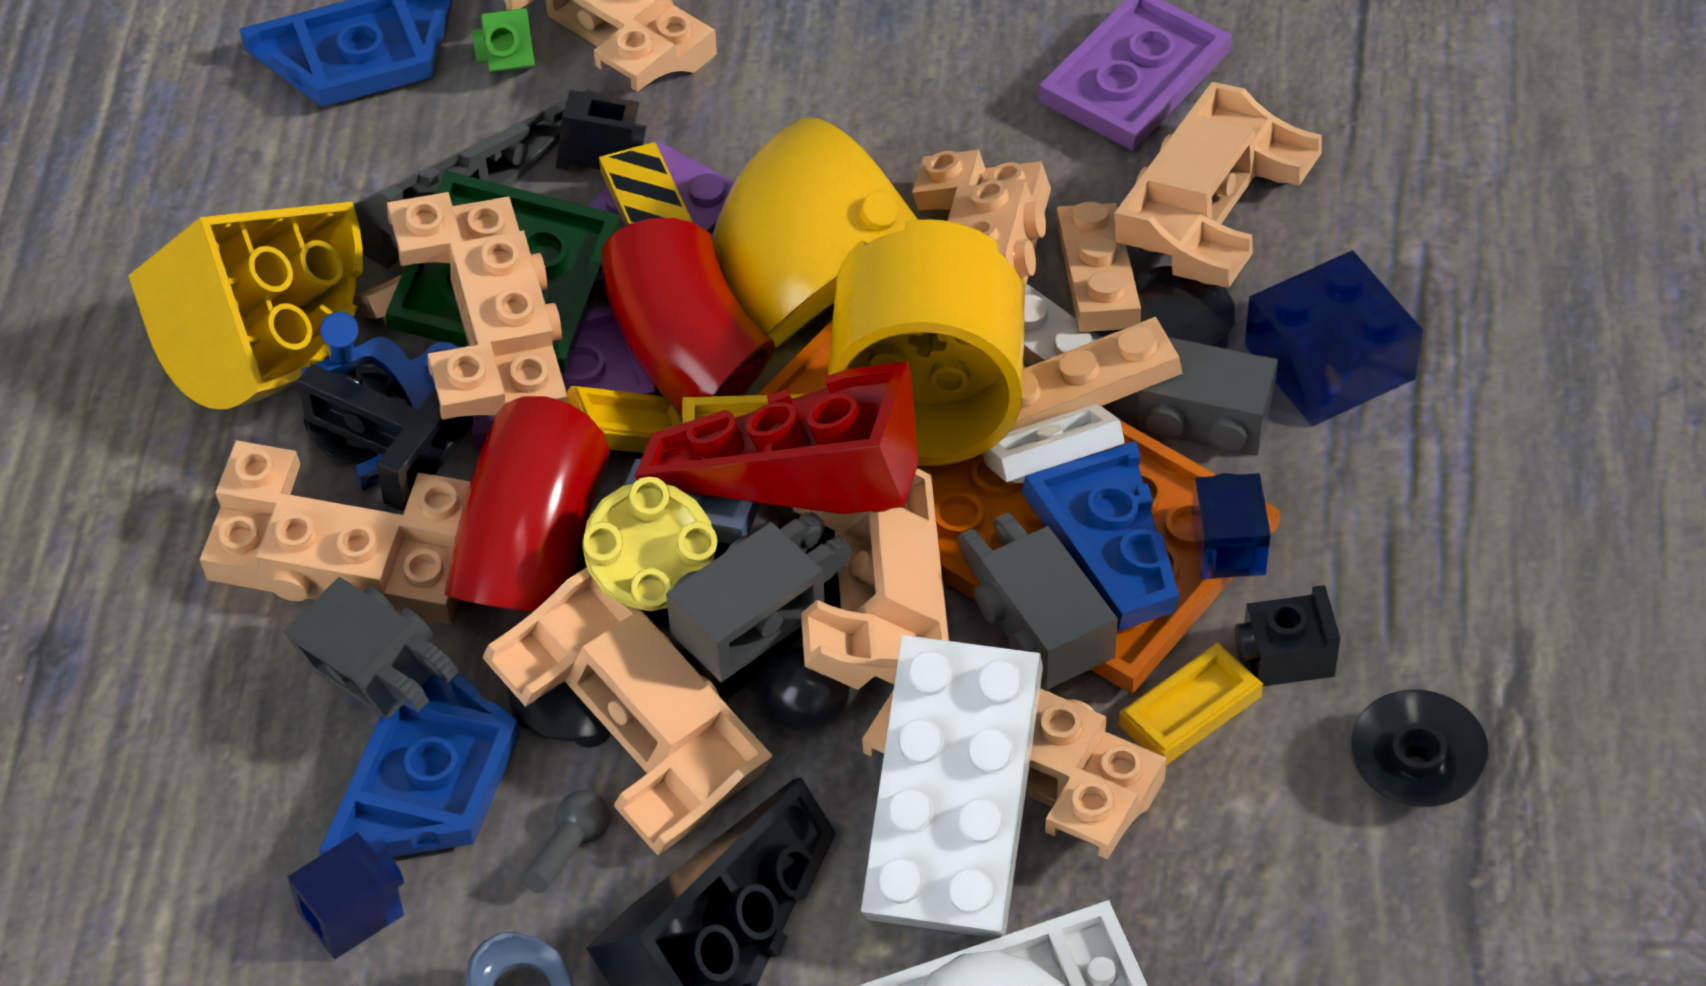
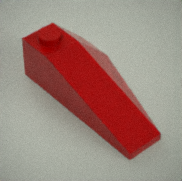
(817, 452)

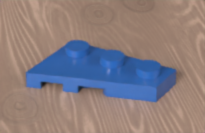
(1108, 529)

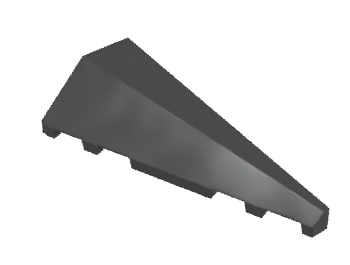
(495, 159)

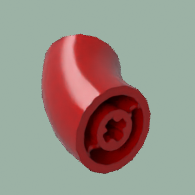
(680, 311)
(527, 504)

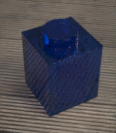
(1230, 525)
(348, 894)

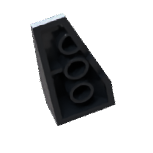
(725, 905)

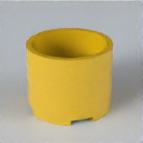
(954, 315)

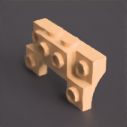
(635, 35)
(1201, 177)
(998, 201)
(497, 298)
(304, 544)
(884, 591)
(646, 699)
(1077, 769)

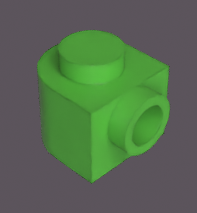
(504, 41)

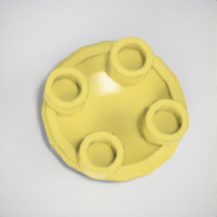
(646, 542)

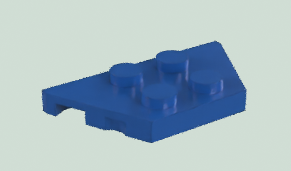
(352, 46)
(428, 773)

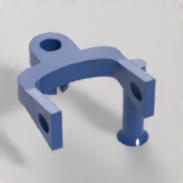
(411, 376)

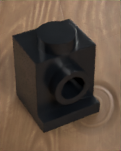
(597, 127)
(1290, 638)

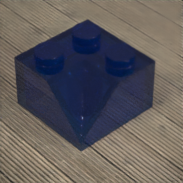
(1334, 337)

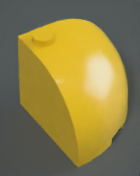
(796, 220)
(244, 298)

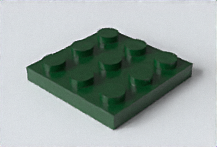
(561, 231)

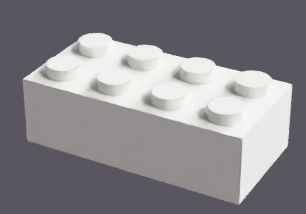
(952, 787)

